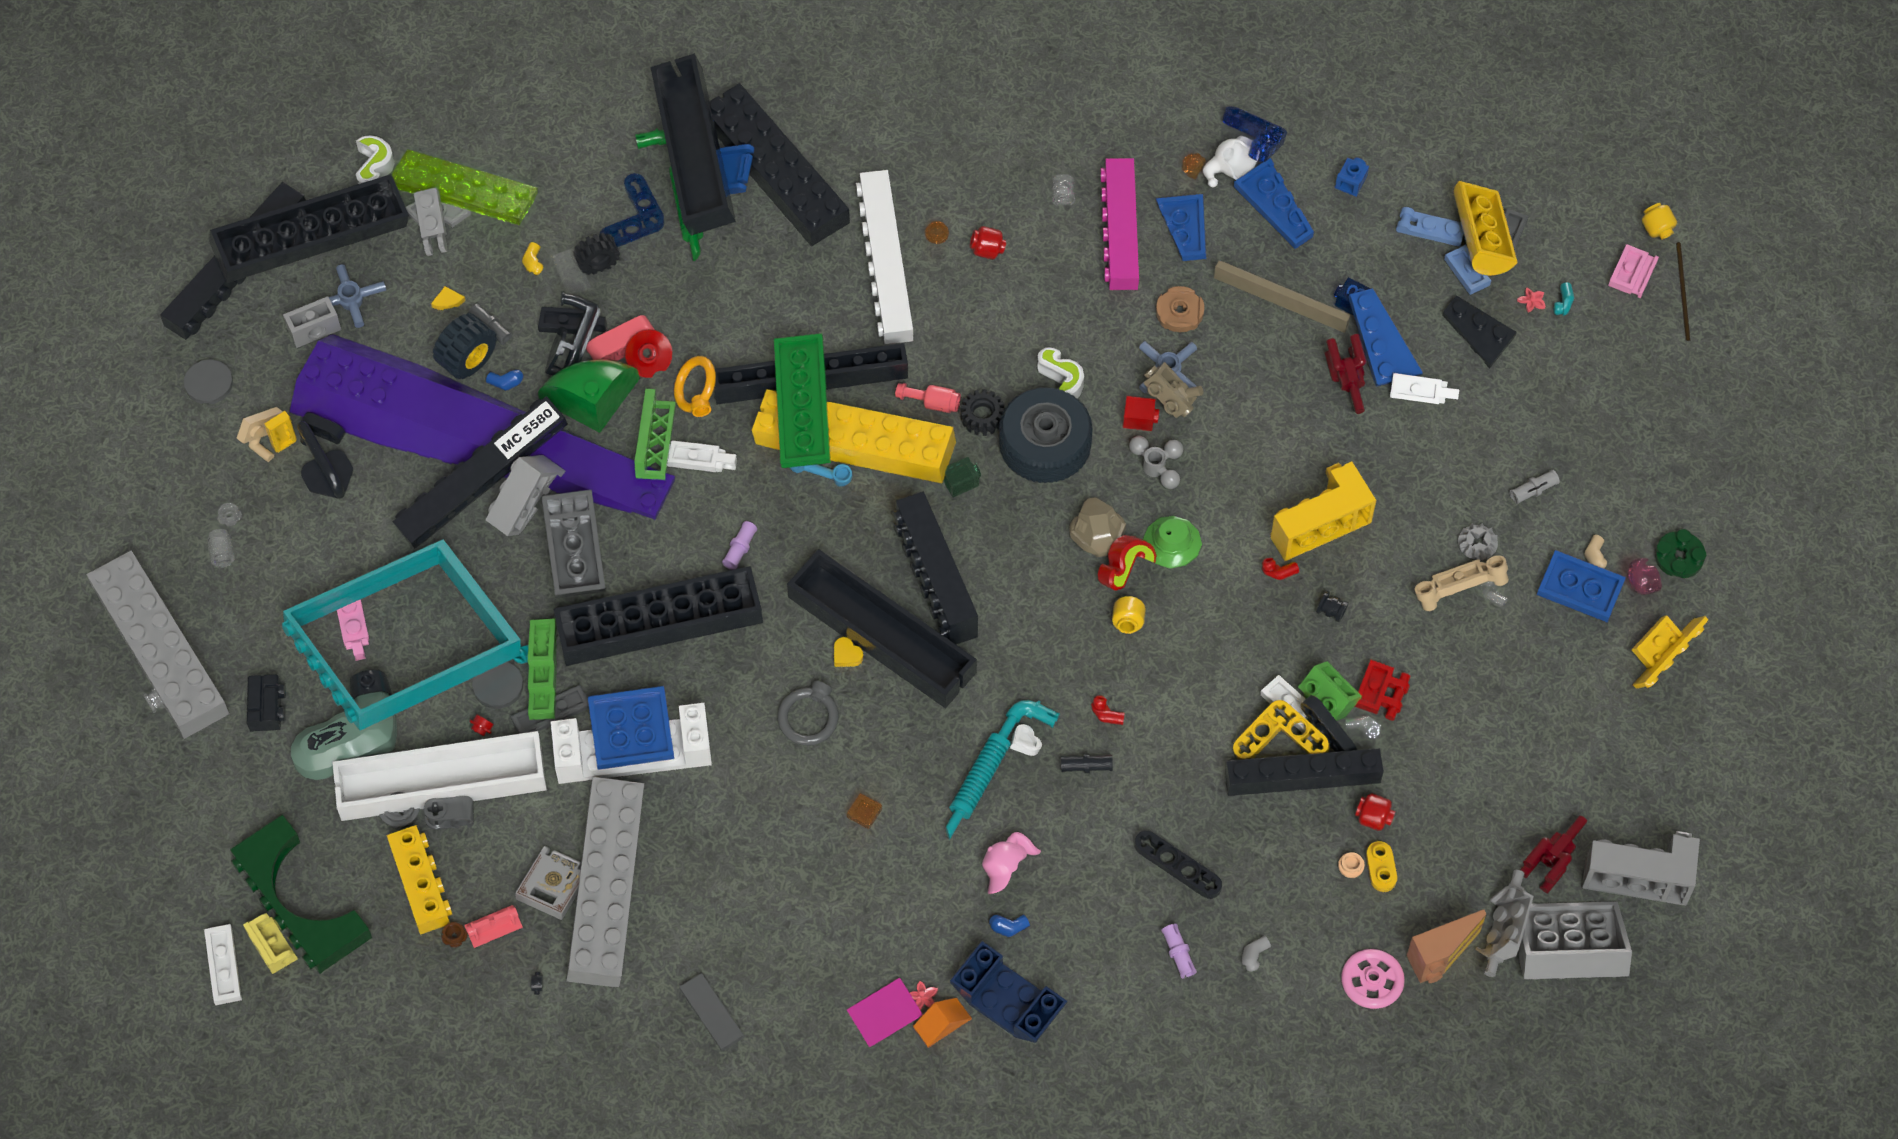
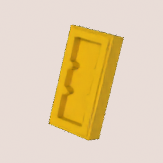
(280, 432)

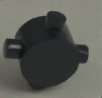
(537, 983)

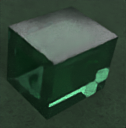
(961, 477)

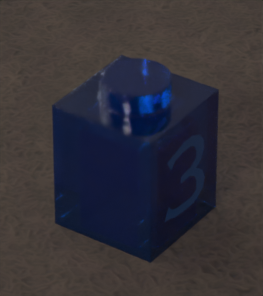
(1343, 291)

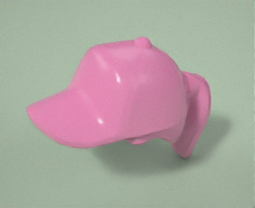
(1003, 859)

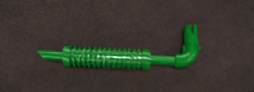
(654, 138)

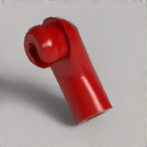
(1278, 572)
(1104, 713)

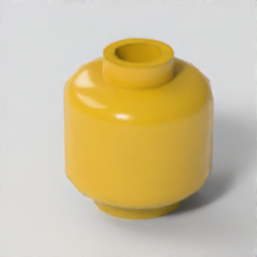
(1659, 221)
(1128, 614)

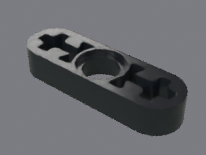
(1327, 725)

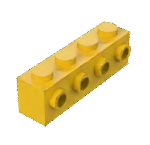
(418, 879)

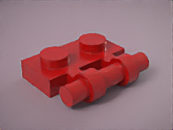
(1374, 686)

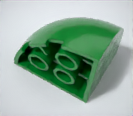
(590, 390)

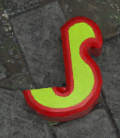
(1121, 560)

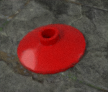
(660, 352)

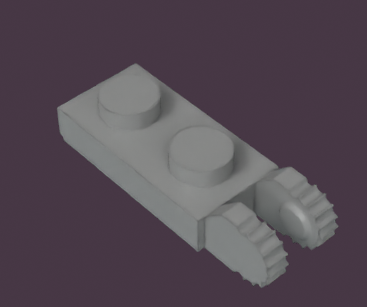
(431, 219)

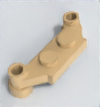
(1461, 578)

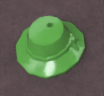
(1178, 547)

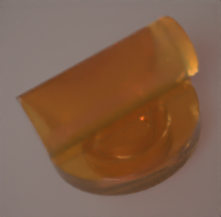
(1193, 164)

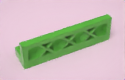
(646, 433)

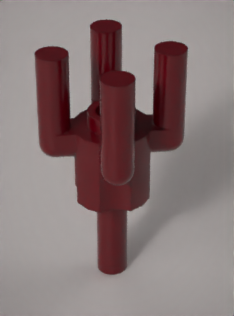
(1348, 370)
(1554, 854)

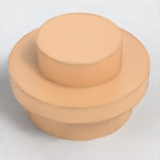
(1351, 865)

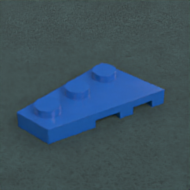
(1186, 224)

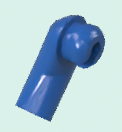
(1007, 927)

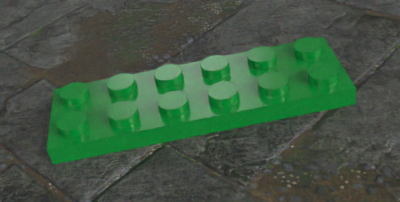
(802, 401)

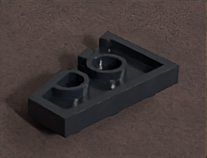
(1480, 330)

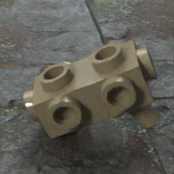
(1171, 390)

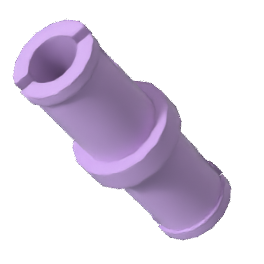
(739, 545)
(1179, 950)

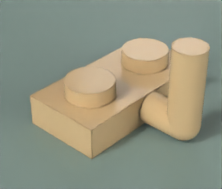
(253, 429)

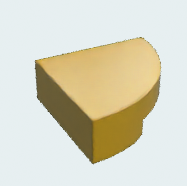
(447, 299)

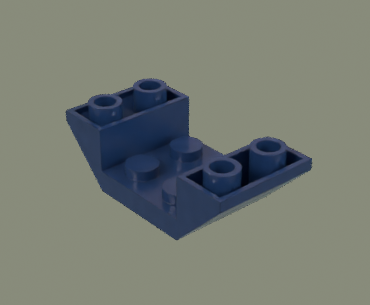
(1006, 995)

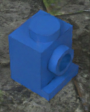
(1352, 176)

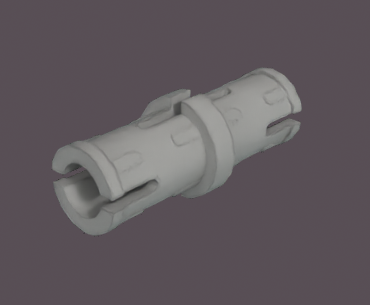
(1534, 486)

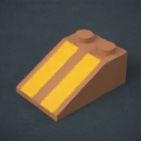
(1439, 948)

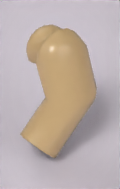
(1593, 552)

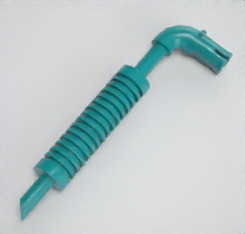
(990, 758)

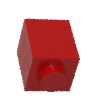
(1140, 413)

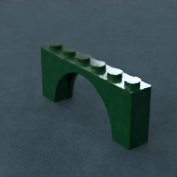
(321, 941)

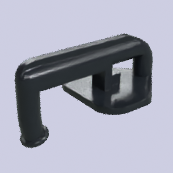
(581, 338)
(327, 472)

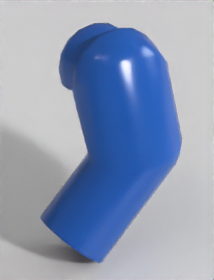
(505, 381)

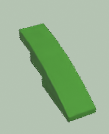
(542, 669)

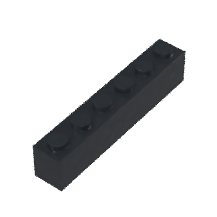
(1304, 772)

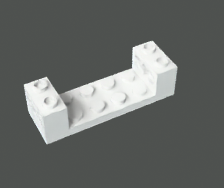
(577, 758)

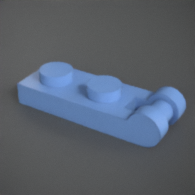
(1430, 227)

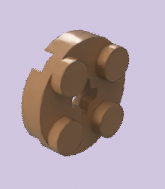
(1177, 321)

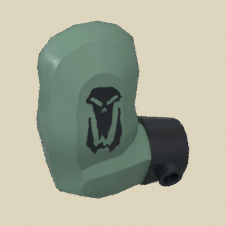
(339, 739)

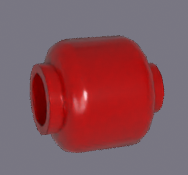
(987, 242)
(1375, 812)

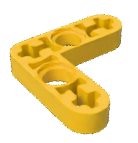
(1276, 725)

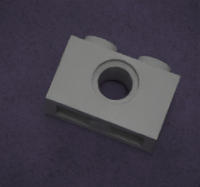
(312, 322)

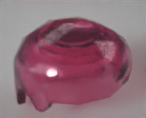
(1643, 578)

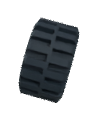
(464, 346)

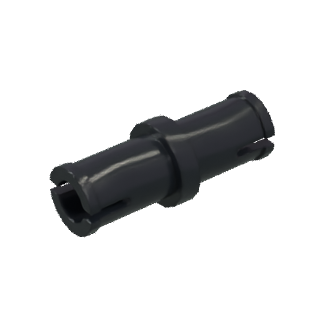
(1087, 763)

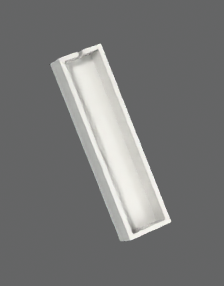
(469, 768)

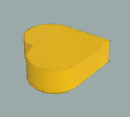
(846, 654)

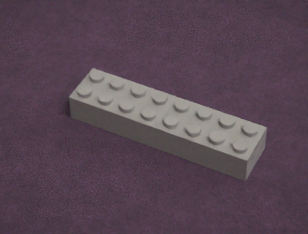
(158, 644)
(605, 882)

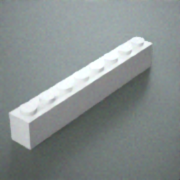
(885, 256)

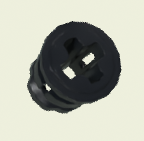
(1332, 606)

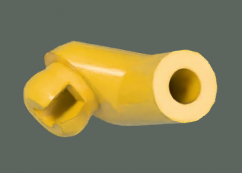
(530, 261)

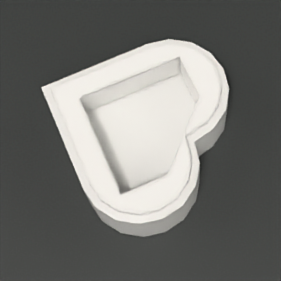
(1025, 741)

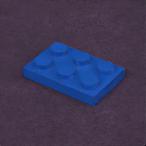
(1581, 586)

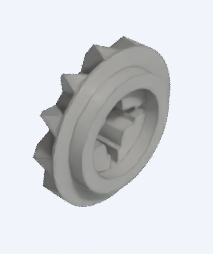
(1479, 550)

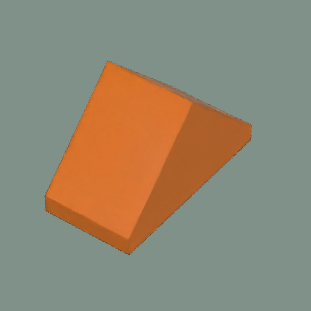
(941, 1020)

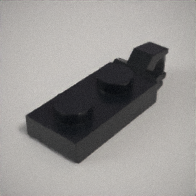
(553, 318)

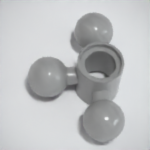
(1173, 449)

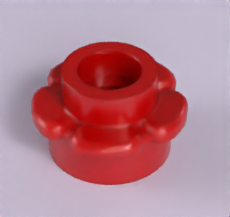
(481, 725)

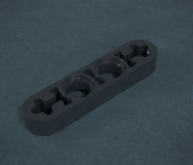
(1181, 861)

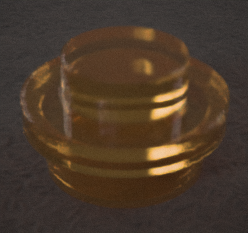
(937, 232)

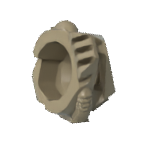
(1096, 527)

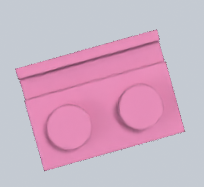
(1633, 271)

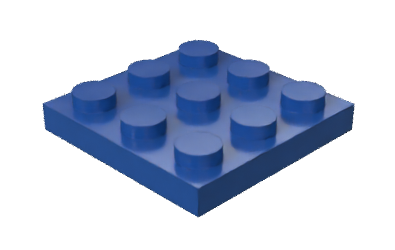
(630, 728)

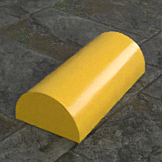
(1485, 229)

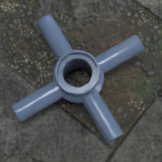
(351, 288)
(1171, 359)

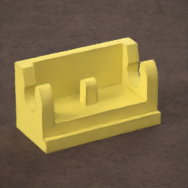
(270, 942)

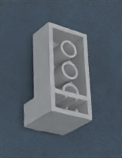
(1644, 872)

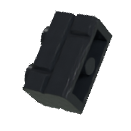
(264, 702)

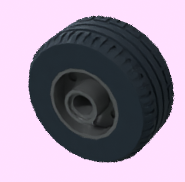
(1045, 435)

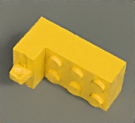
(1333, 513)

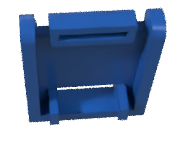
(737, 166)

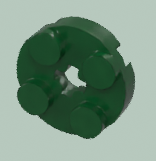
(1682, 541)

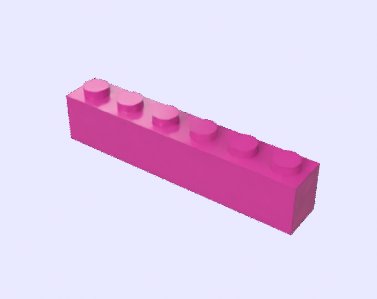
(1121, 224)

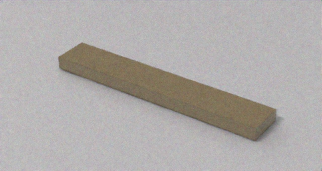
(1282, 296)

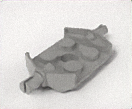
(1508, 923)

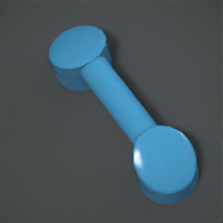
(842, 472)

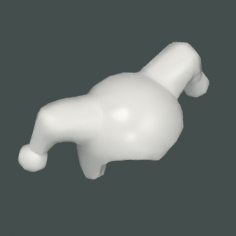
(1231, 159)

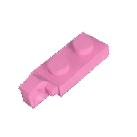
(354, 628)

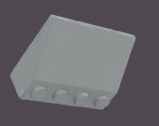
(1575, 941)

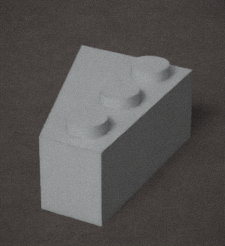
(521, 492)

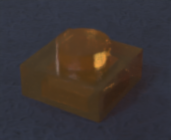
(864, 811)

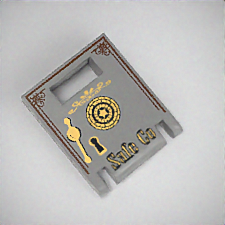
(552, 875)

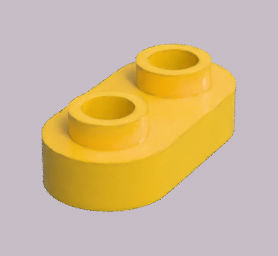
(1381, 865)

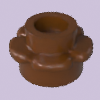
(450, 929)

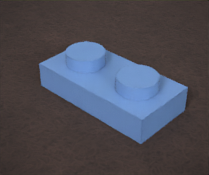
(1461, 265)

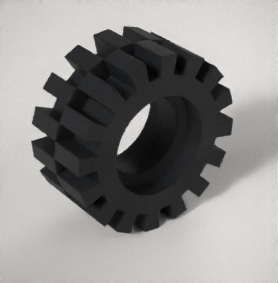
(596, 254)
(982, 400)

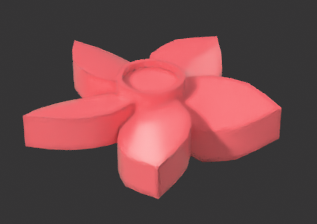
(1533, 299)
(924, 995)

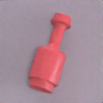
(934, 397)

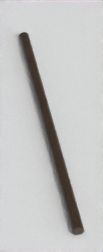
(1683, 291)

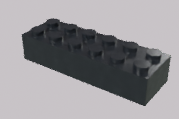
(935, 568)

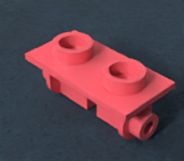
(493, 926)

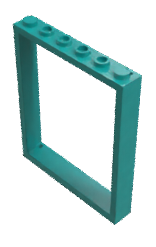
(380, 579)

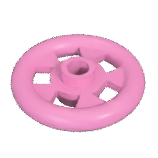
(1359, 994)

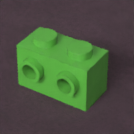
(1330, 689)

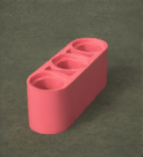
(613, 342)

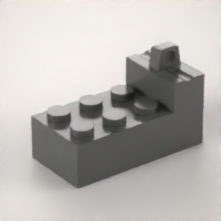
(573, 544)

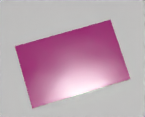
(884, 1012)

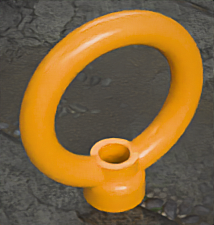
(700, 403)

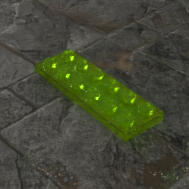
(465, 186)

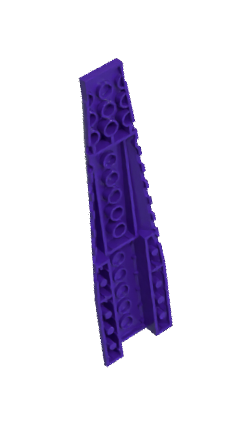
(446, 420)

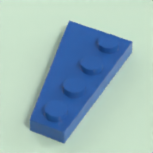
(1270, 197)
(1381, 340)

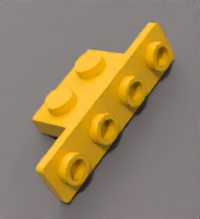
(1662, 645)

